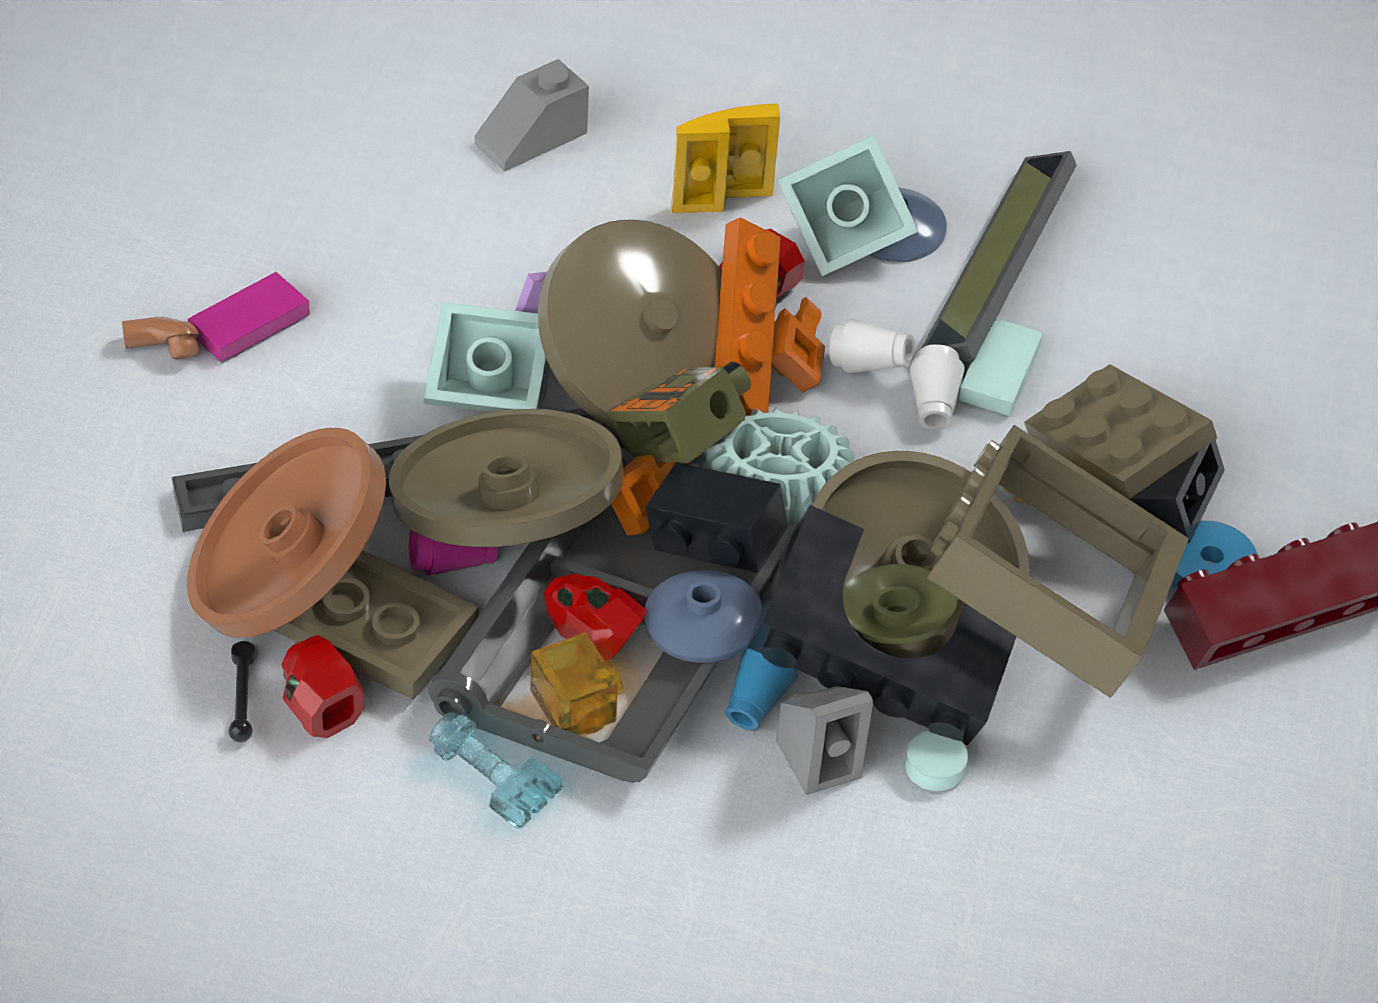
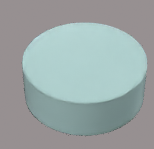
(935, 761)

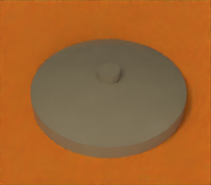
(627, 312)
(506, 477)
(902, 508)

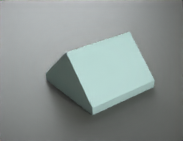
(847, 205)
(487, 360)

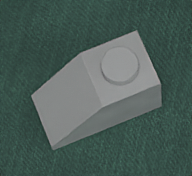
(535, 115)
(825, 736)

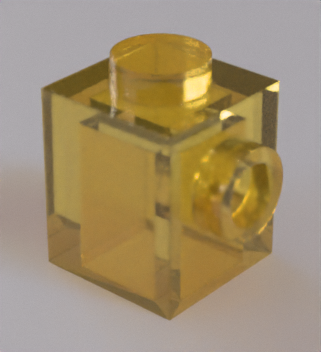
(575, 685)

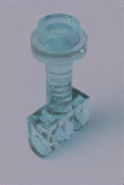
(516, 790)

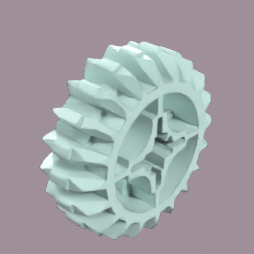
(783, 451)

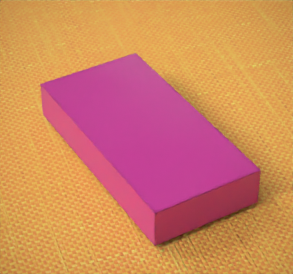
(249, 316)

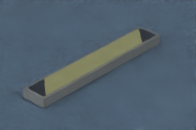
(1001, 254)

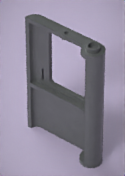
(516, 623)

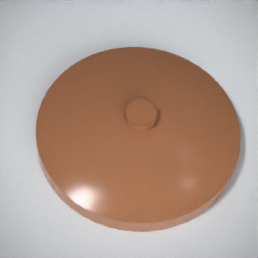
(286, 532)

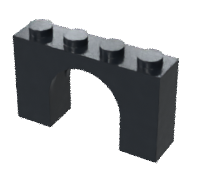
(809, 631)

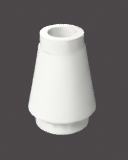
(869, 347)
(936, 384)

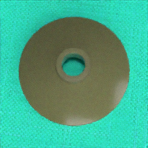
(897, 604)

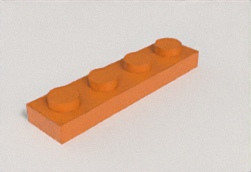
(748, 307)

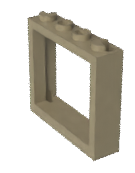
(1028, 607)

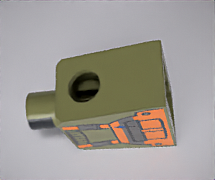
(682, 413)

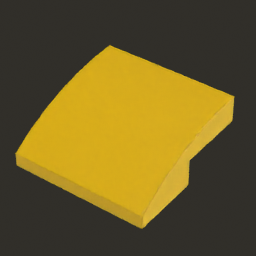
(725, 157)

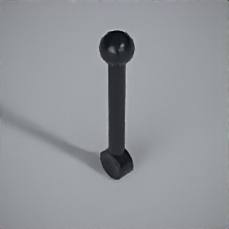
(242, 655)

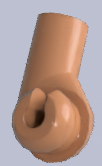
(162, 330)

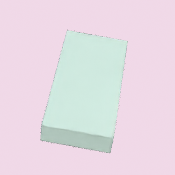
(1001, 367)

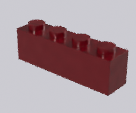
(1277, 595)

